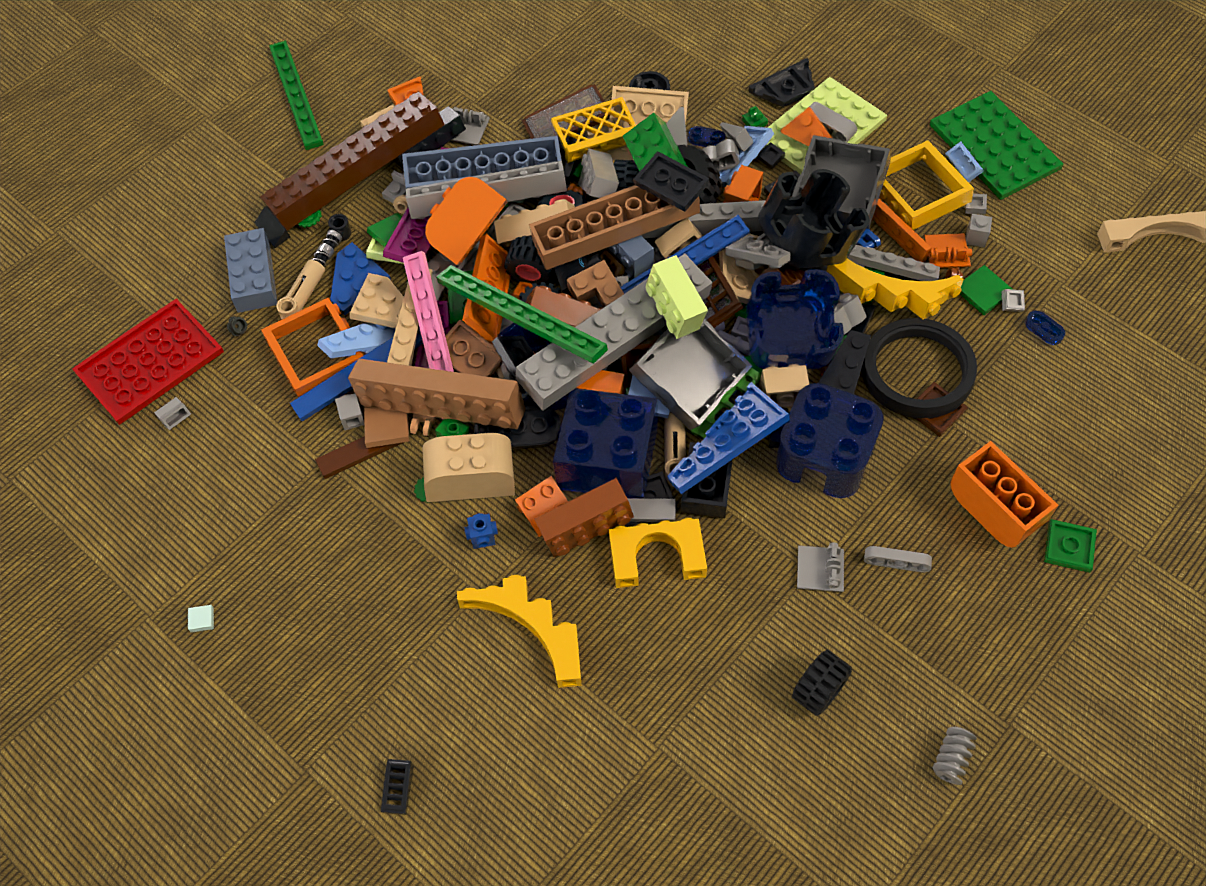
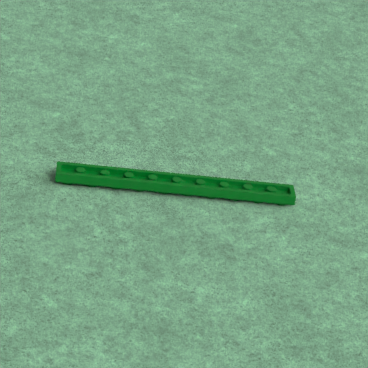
(523, 314)

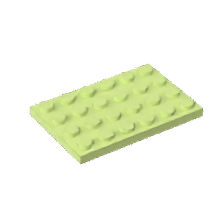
(836, 98)

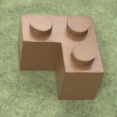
(596, 282)

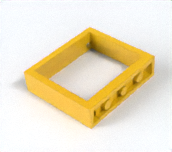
(960, 187)

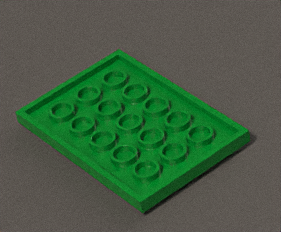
(999, 143)

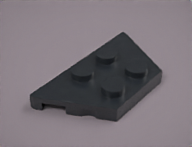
(786, 85)

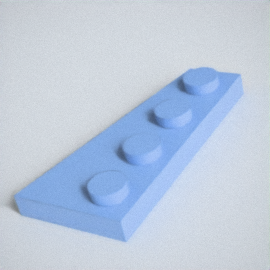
(760, 138)
(358, 338)

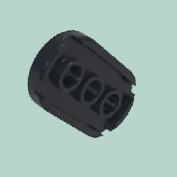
(535, 430)

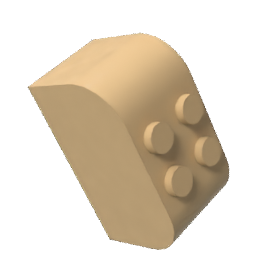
(468, 467)

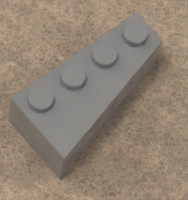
(598, 174)

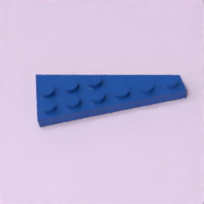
(733, 433)

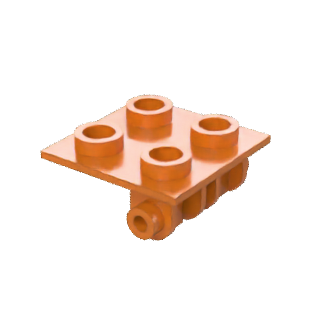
(948, 250)
(540, 500)

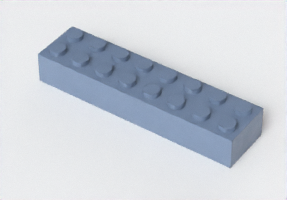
(476, 160)

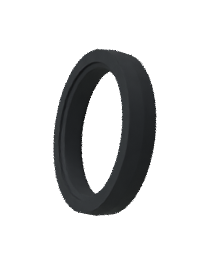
(927, 329)

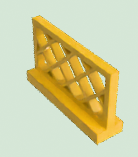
(601, 143)

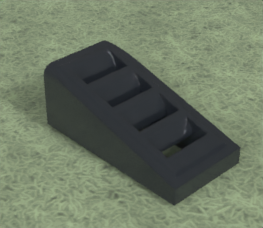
(405, 787)

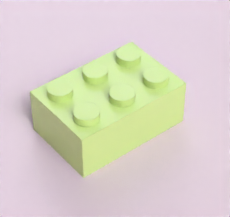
(676, 297)

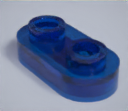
(705, 136)
(1045, 327)

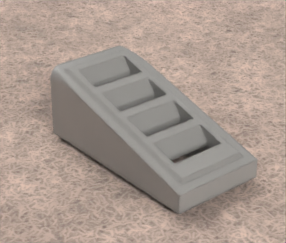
(739, 134)

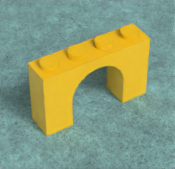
(682, 535)

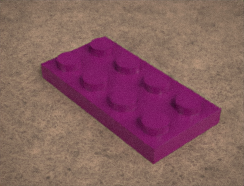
(408, 238)

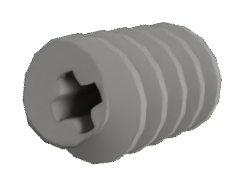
(952, 755)

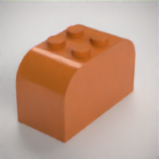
(463, 217)
(1001, 496)

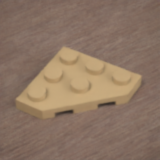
(378, 302)

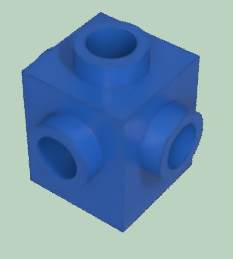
(481, 530)

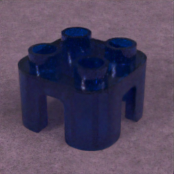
(793, 320)
(830, 435)

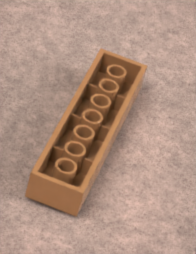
(603, 224)
(438, 393)

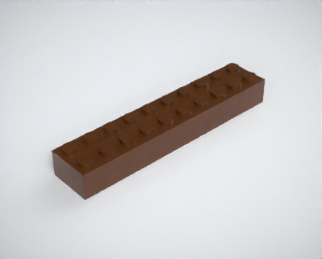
(353, 160)

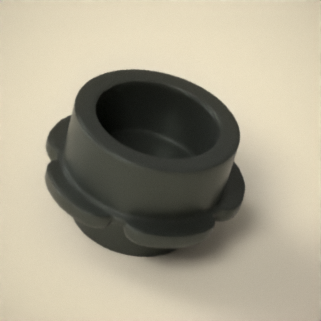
(241, 323)

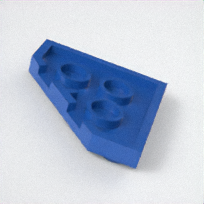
(349, 276)

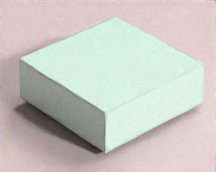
(200, 618)

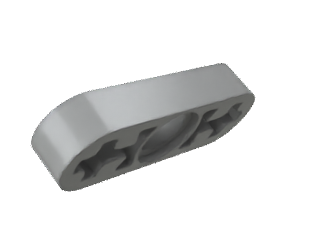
(898, 559)

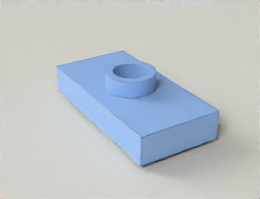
(964, 162)

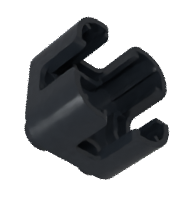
(809, 222)

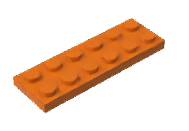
(490, 269)

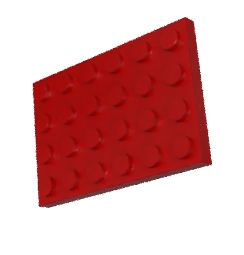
(147, 361)

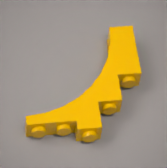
(893, 293)
(537, 617)

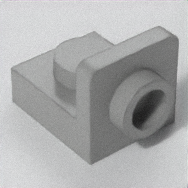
(395, 188)

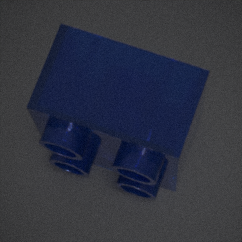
(606, 440)

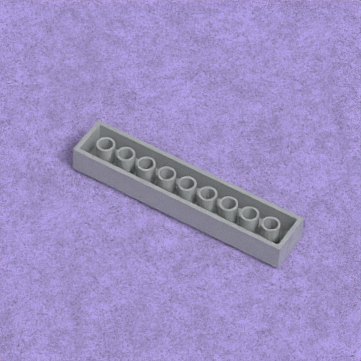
(620, 325)

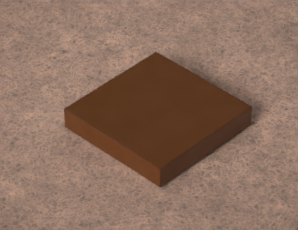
(940, 424)

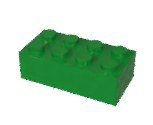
(648, 138)

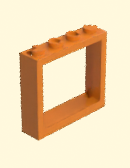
(296, 322)

